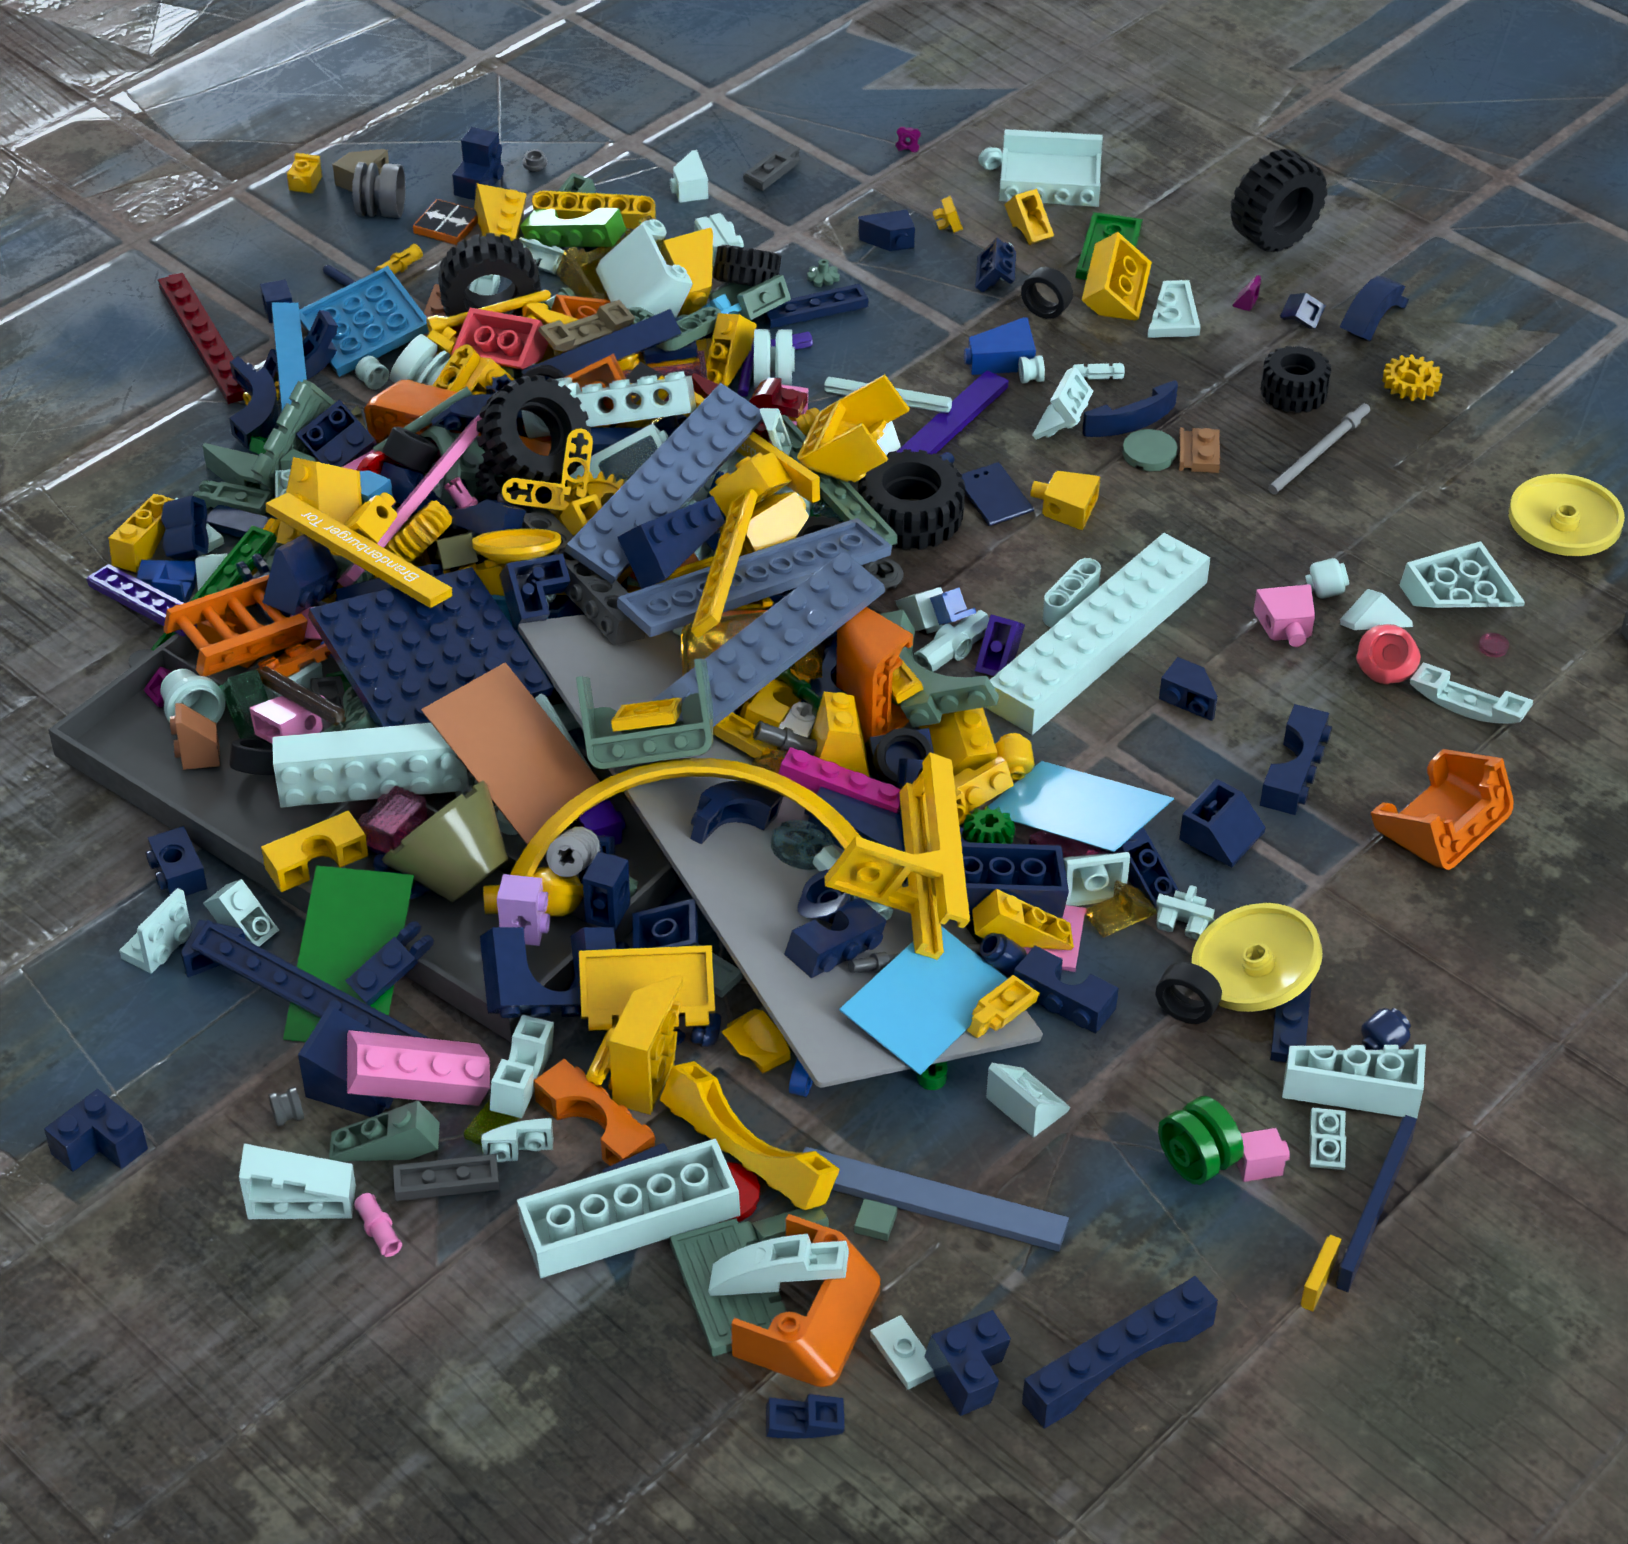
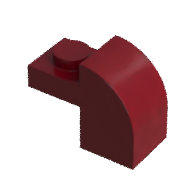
(772, 395)

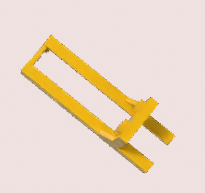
(929, 862)

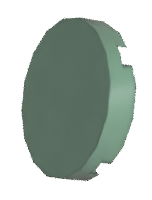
(1149, 449)

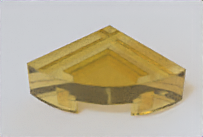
(770, 761)

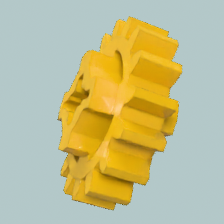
(1412, 377)

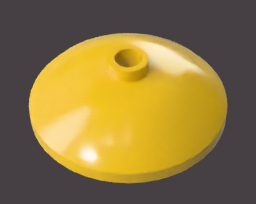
(516, 544)

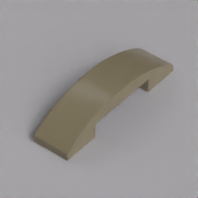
(607, 320)

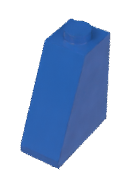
(1000, 348)

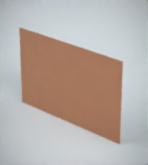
(512, 747)

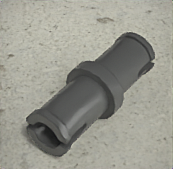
(783, 738)

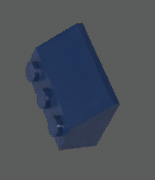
(300, 575)

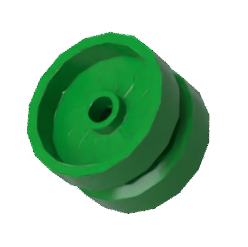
(1200, 1140)

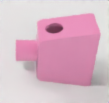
(1286, 613)
(283, 718)

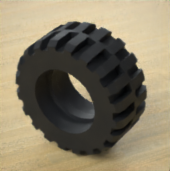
(1278, 200)
(486, 257)
(500, 435)
(919, 477)

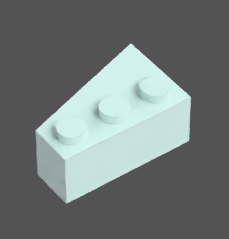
(295, 1185)

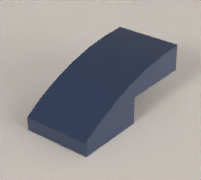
(809, 1419)

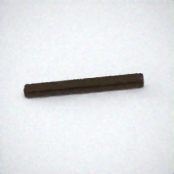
(302, 696)

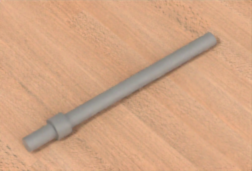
(1348, 423)

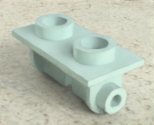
(549, 256)

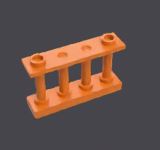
(234, 648)

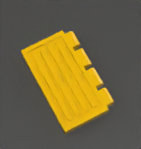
(614, 974)

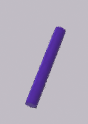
(746, 373)

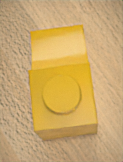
(1029, 216)

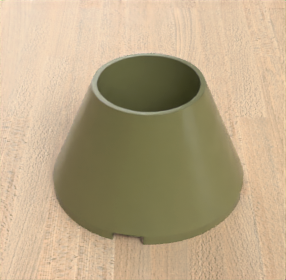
(453, 846)

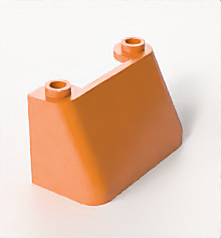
(402, 405)
(865, 667)
(1454, 814)

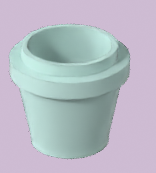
(193, 691)

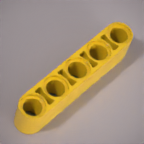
(578, 204)

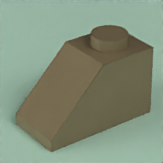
(345, 166)

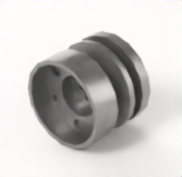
(381, 190)

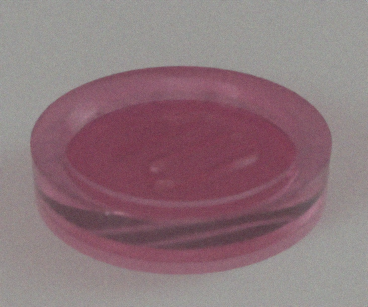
(1493, 645)

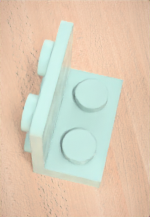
(1067, 405)
(159, 934)

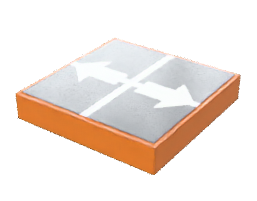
(446, 222)

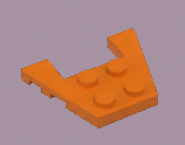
(296, 657)

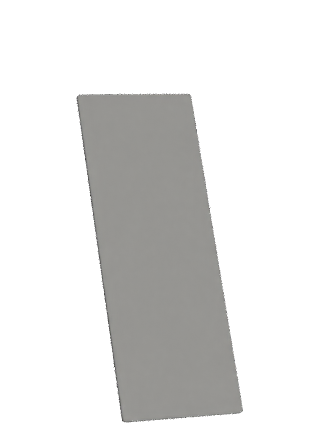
(734, 872)

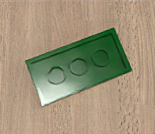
(1101, 227)

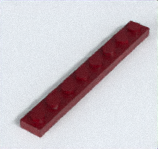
(202, 334)

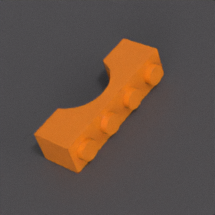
(567, 1093)

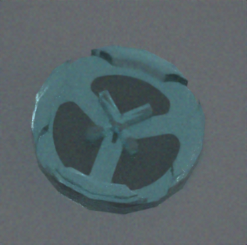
(798, 843)

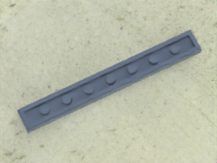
(948, 1202)

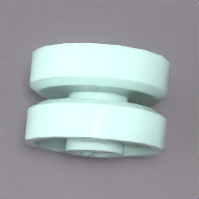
(773, 358)

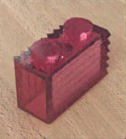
(393, 818)

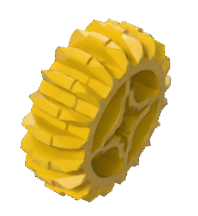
(420, 531)

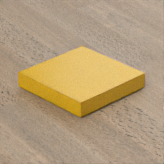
(647, 714)

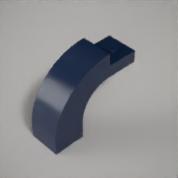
(1371, 305)
(262, 411)

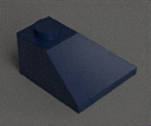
(666, 926)

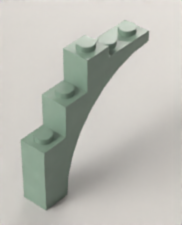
(940, 692)

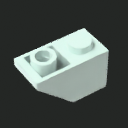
(239, 908)

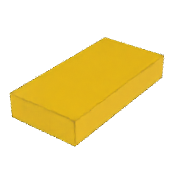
(1320, 1272)

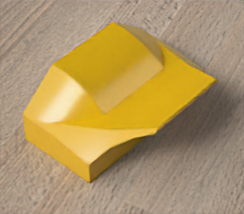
(758, 1039)

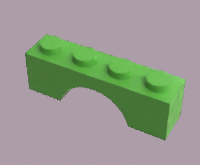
(596, 229)

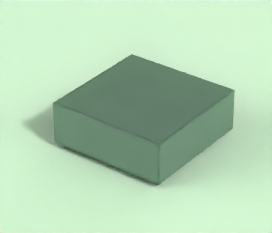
(875, 1219)

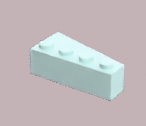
(1357, 1078)

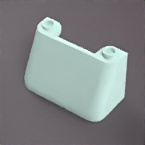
(639, 274)

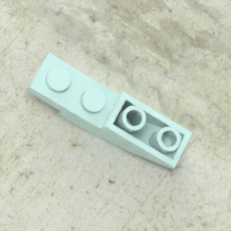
(777, 1260)

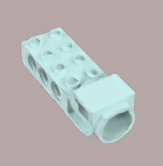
(676, 384)

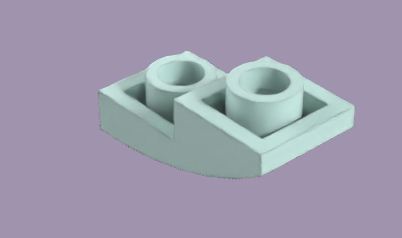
(522, 1135)
(1327, 1139)

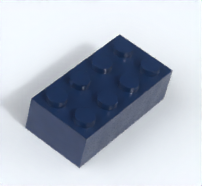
(1021, 870)

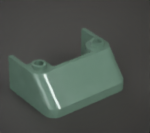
(649, 744)

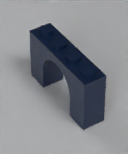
(511, 985)

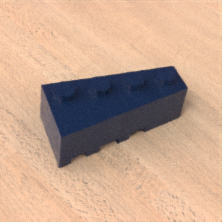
(666, 542)

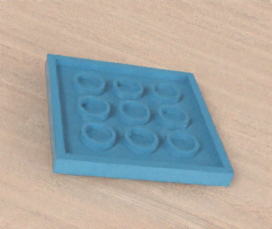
(370, 317)

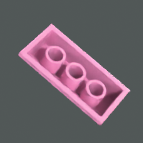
(416, 1068)

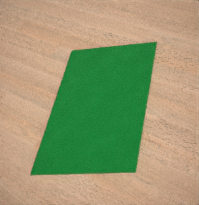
(345, 925)

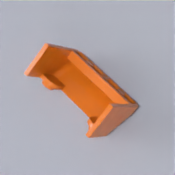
(816, 1344)

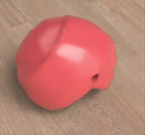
(1388, 654)

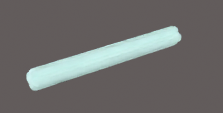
(911, 398)

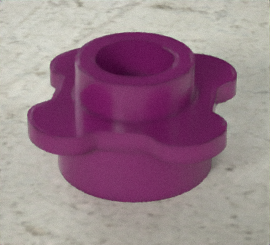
(911, 133)

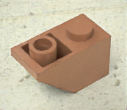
(196, 739)

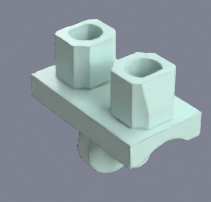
(1185, 908)

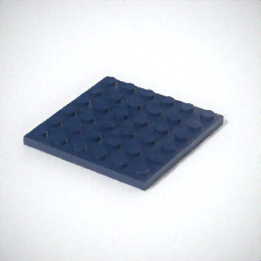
(413, 655)

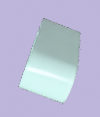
(1071, 590)

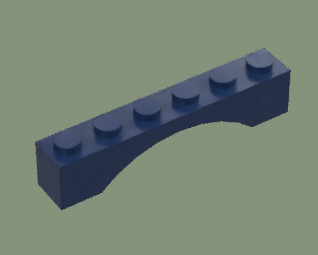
(477, 519)
(1072, 1377)

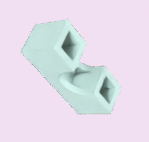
(515, 1077)

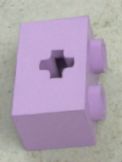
(523, 905)

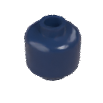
(1385, 1028)

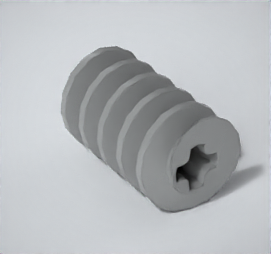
(572, 851)

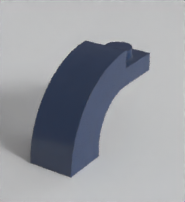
(317, 347)
(734, 803)

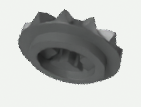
(888, 569)

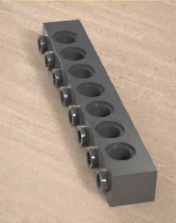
(587, 589)

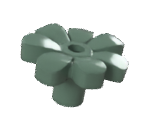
(823, 274)

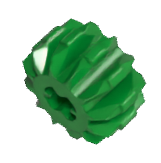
(988, 827)

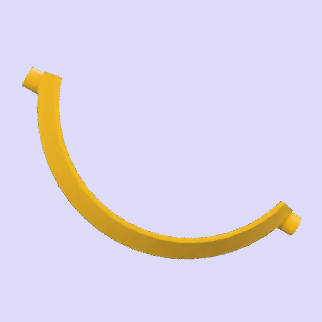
(667, 769)

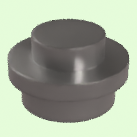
(534, 160)

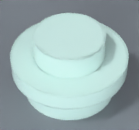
(990, 158)

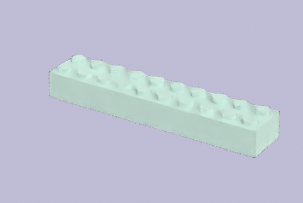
(1098, 632)

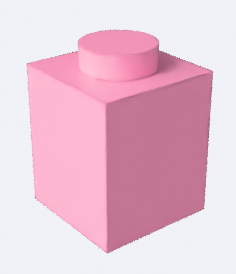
(1263, 1155)

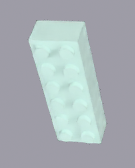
(364, 764)
(628, 1207)

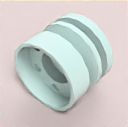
(419, 362)

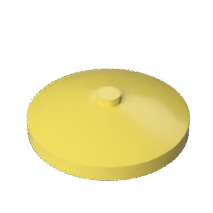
(1566, 515)
(1260, 955)

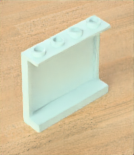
(1057, 164)

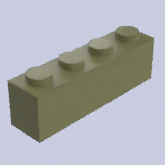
(454, 551)

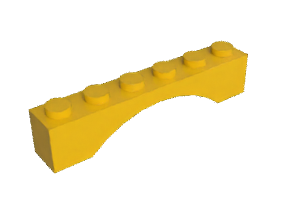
(698, 1098)

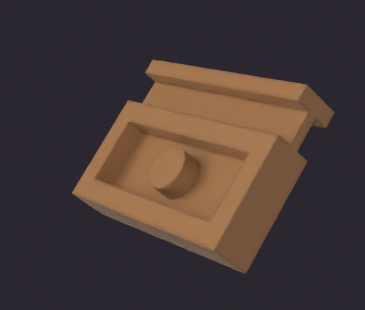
(1199, 450)

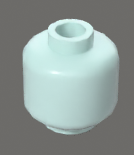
(1327, 578)

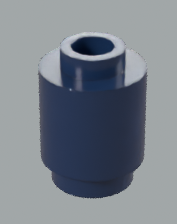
(1002, 953)

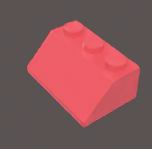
(503, 338)

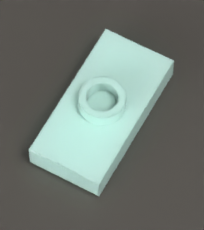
(902, 1351)

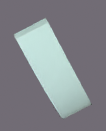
(1466, 701)

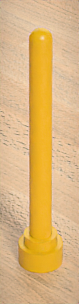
(440, 323)

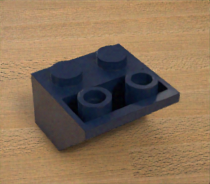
(336, 436)
(1221, 823)

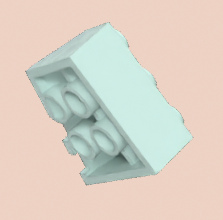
(1459, 579)

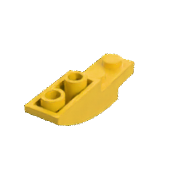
(981, 785)

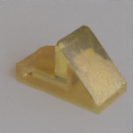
(1120, 911)

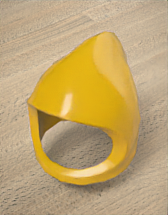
(563, 892)

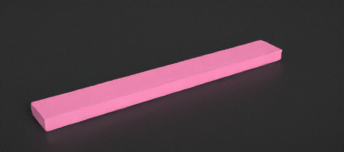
(420, 492)

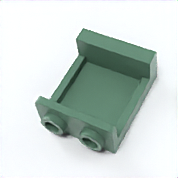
(755, 299)

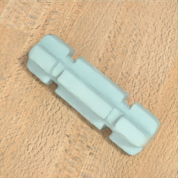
(1101, 371)

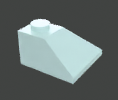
(1094, 876)

